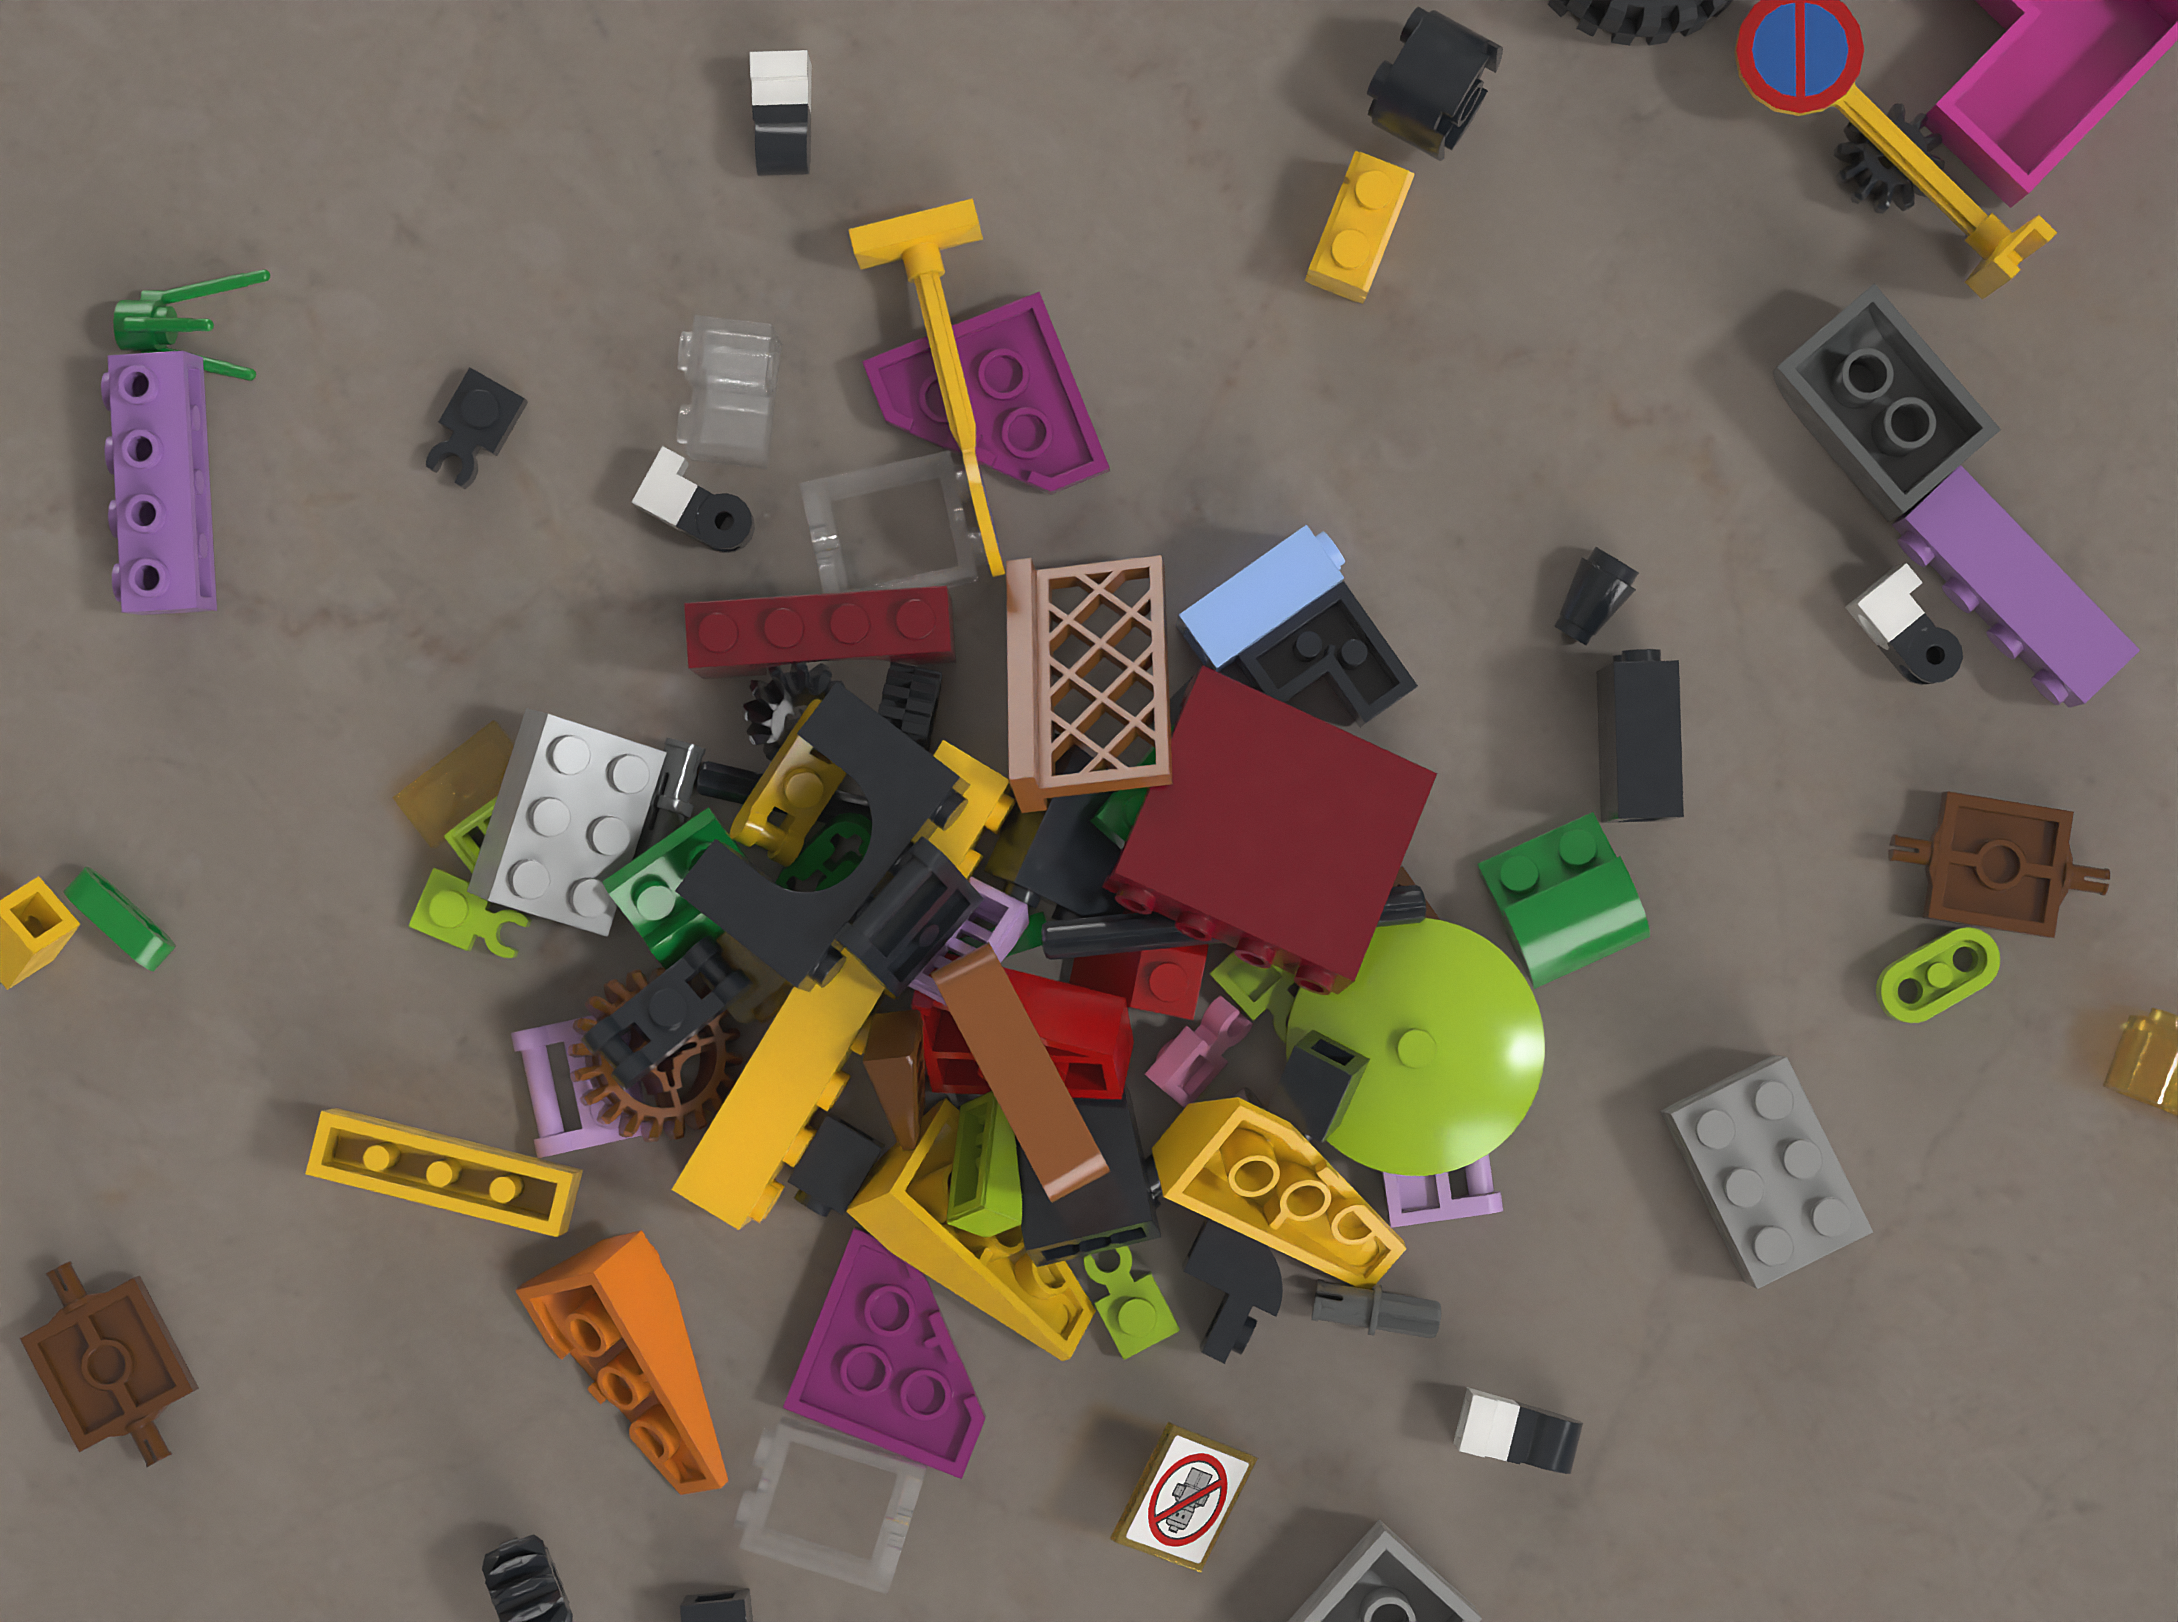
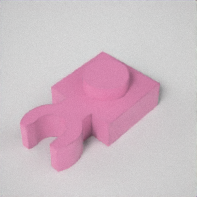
(1194, 1058)

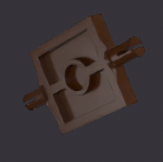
(1998, 864)
(109, 1363)

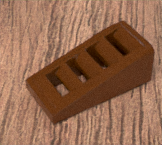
(898, 1072)

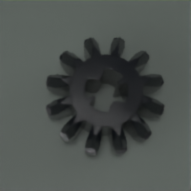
(1870, 173)
(780, 697)
(525, 1583)

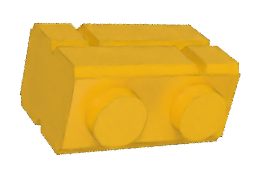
(1359, 227)

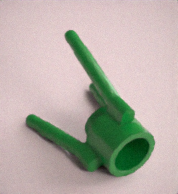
(151, 325)

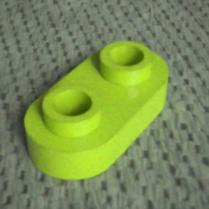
(1935, 975)

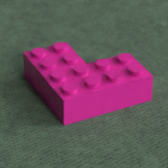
(2047, 83)

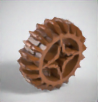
(664, 1078)

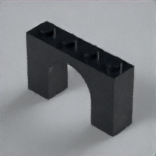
(907, 799)

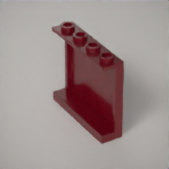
(1272, 833)

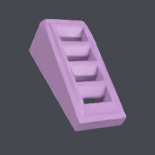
(998, 909)

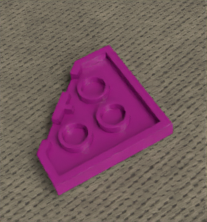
(1019, 393)
(888, 1363)

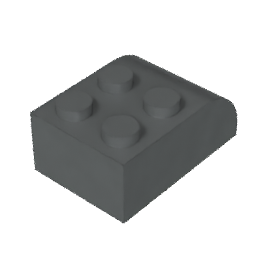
(1883, 404)

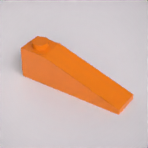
(628, 1333)

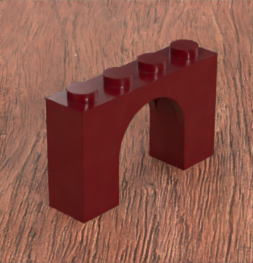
(768, 632)

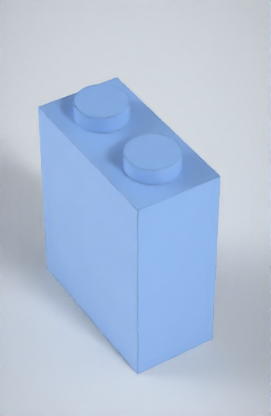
(1261, 597)

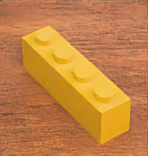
(444, 1171)

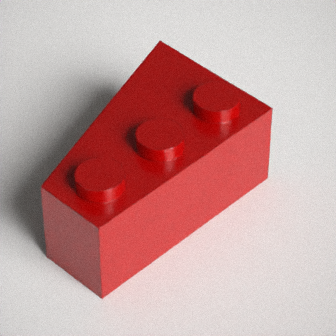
(1080, 1028)

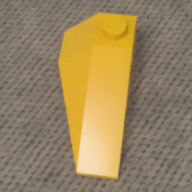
(1274, 1188)
(906, 1211)

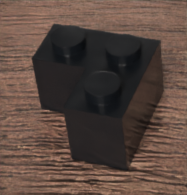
(1331, 641)

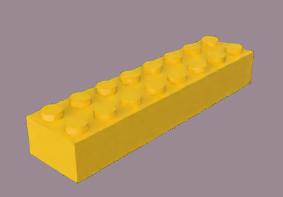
(810, 1042)

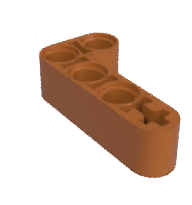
(1020, 1072)

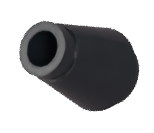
(1595, 595)

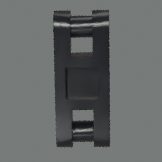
(667, 1012)

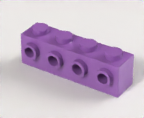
(160, 483)
(2014, 589)

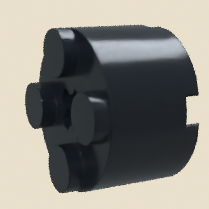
(1433, 82)

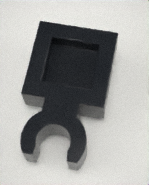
(480, 417)

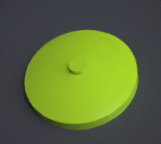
(1447, 1047)

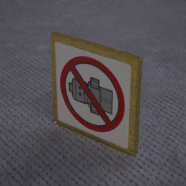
(1183, 1497)

